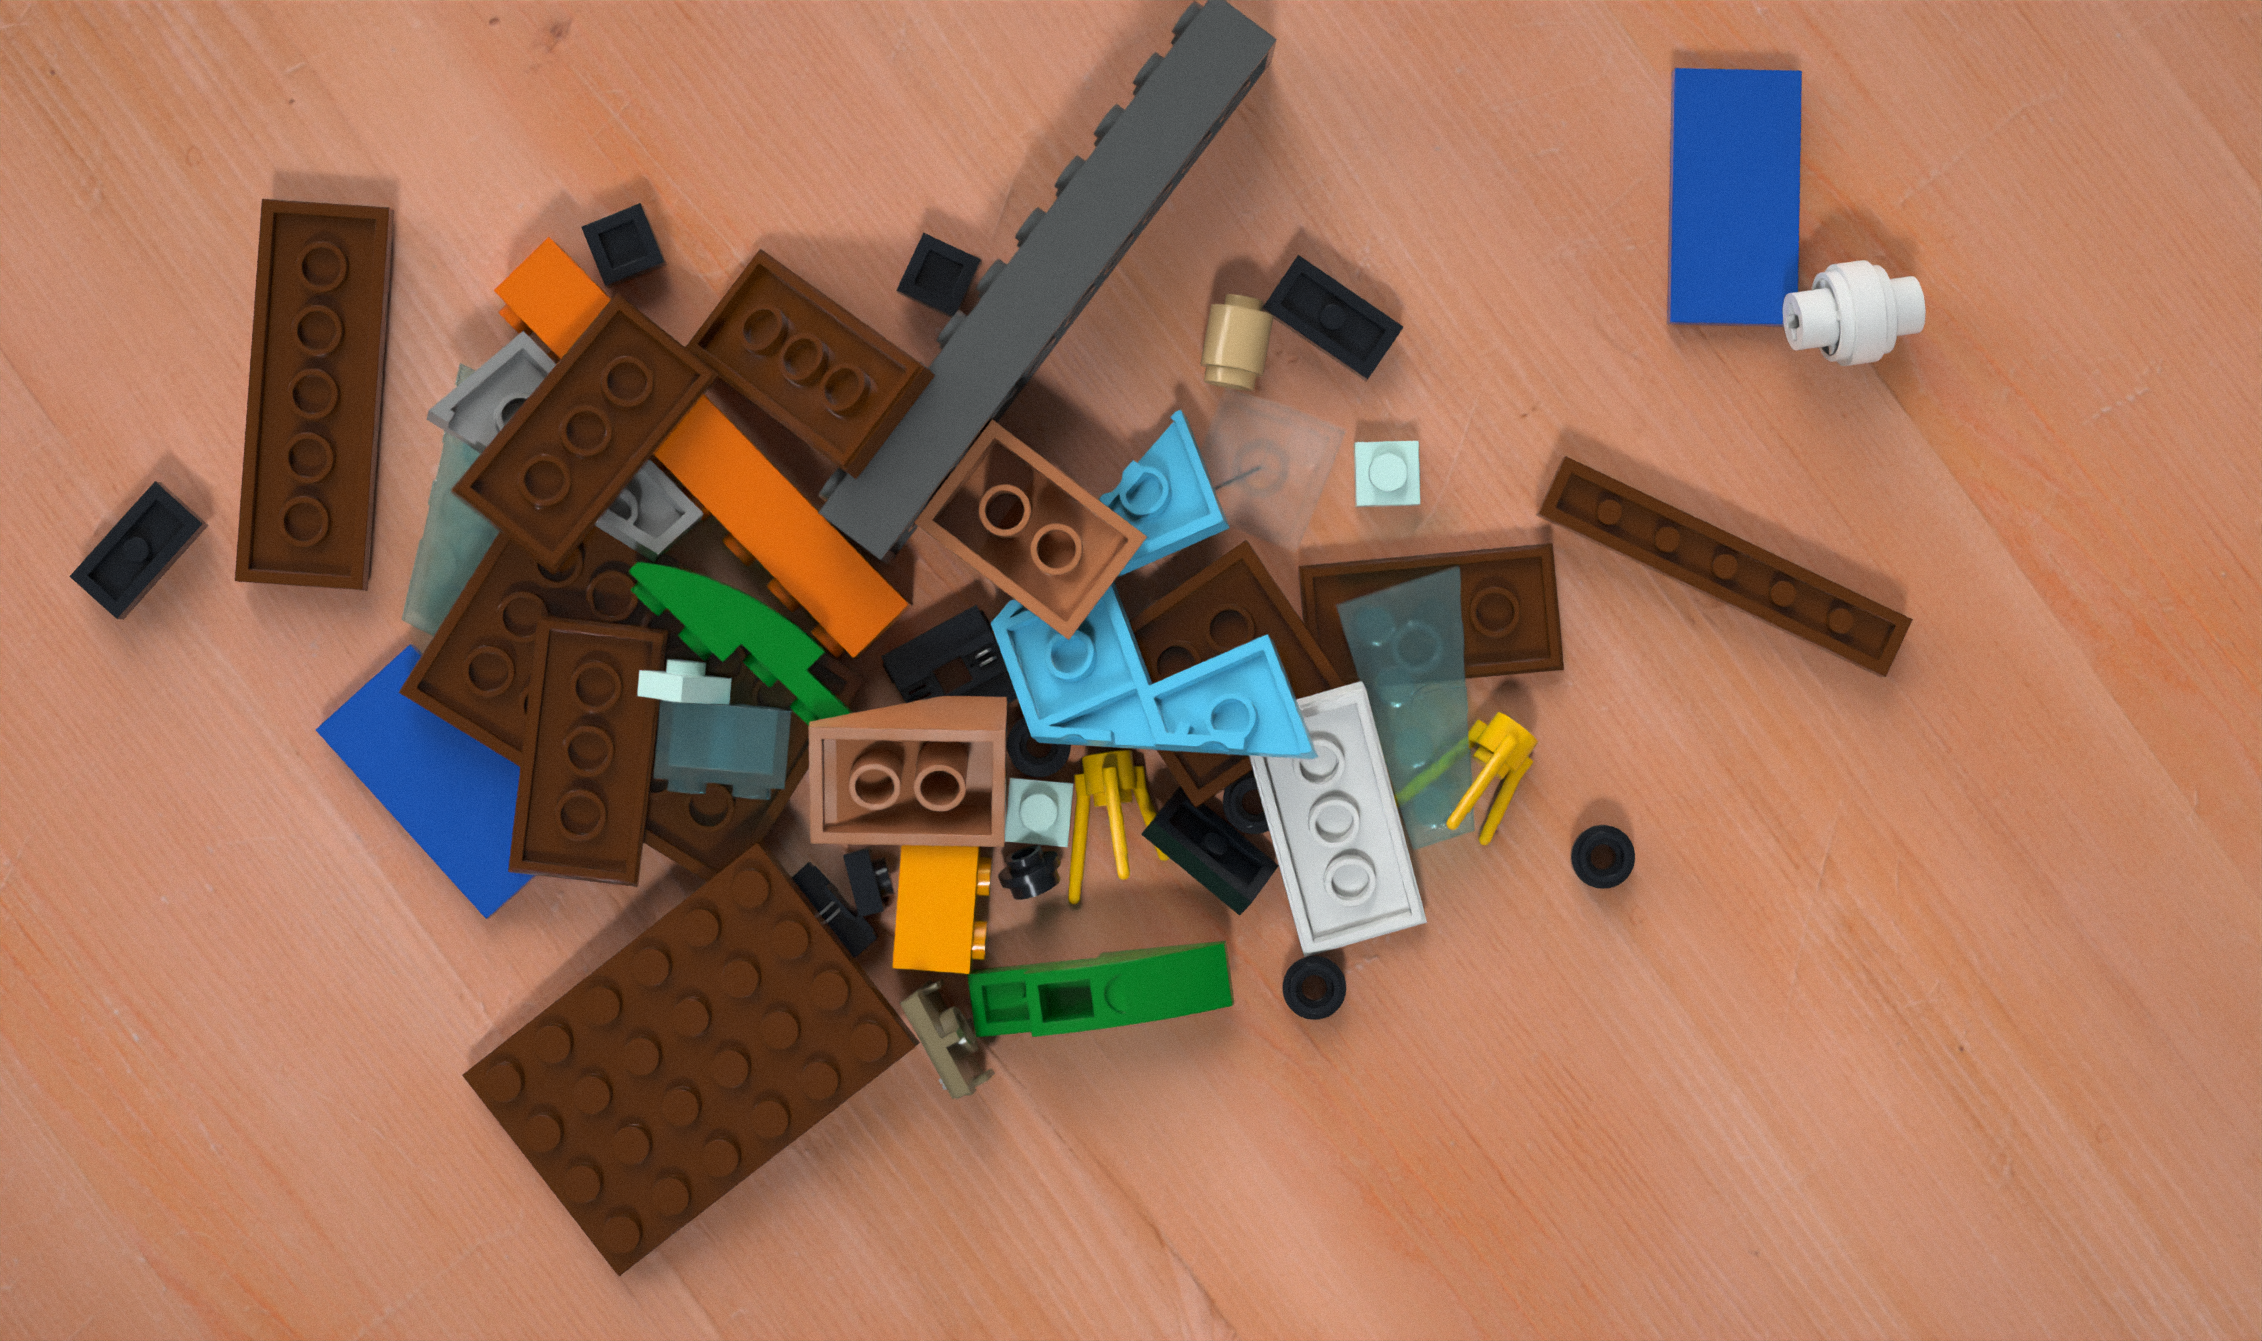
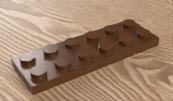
(314, 394)

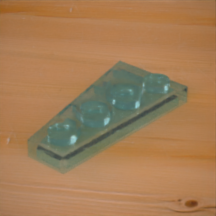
(1412, 666)

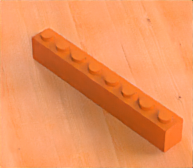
(725, 476)

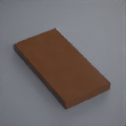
(810, 363)
(584, 434)
(1504, 599)
(587, 752)

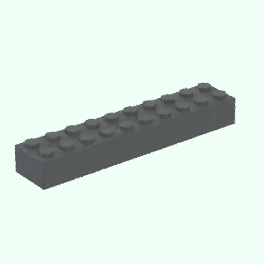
(1056, 270)

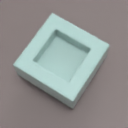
(1386, 473)
(684, 683)
(1038, 812)

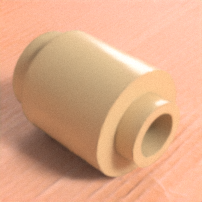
(1236, 342)

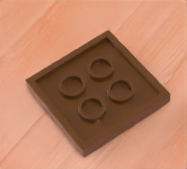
(1209, 616)

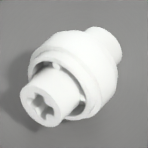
(1854, 313)

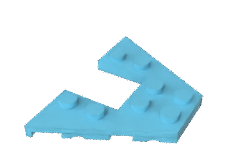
(1097, 681)

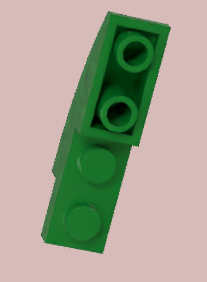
(724, 617)
(1101, 991)

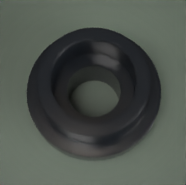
(1026, 762)
(1234, 810)
(1622, 861)
(1030, 872)
(1314, 1008)

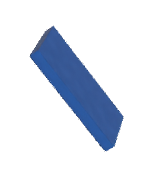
(1733, 195)
(434, 781)

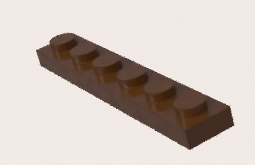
(1724, 567)

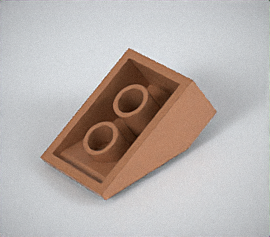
(1030, 529)
(911, 774)

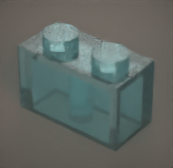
(723, 746)

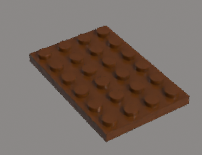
(482, 670)
(691, 1058)

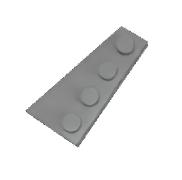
(649, 512)

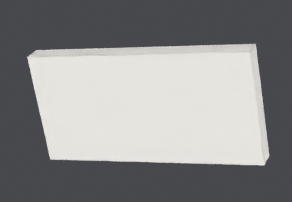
(1339, 828)

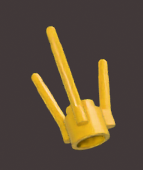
(1501, 750)
(1110, 781)

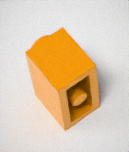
(938, 908)

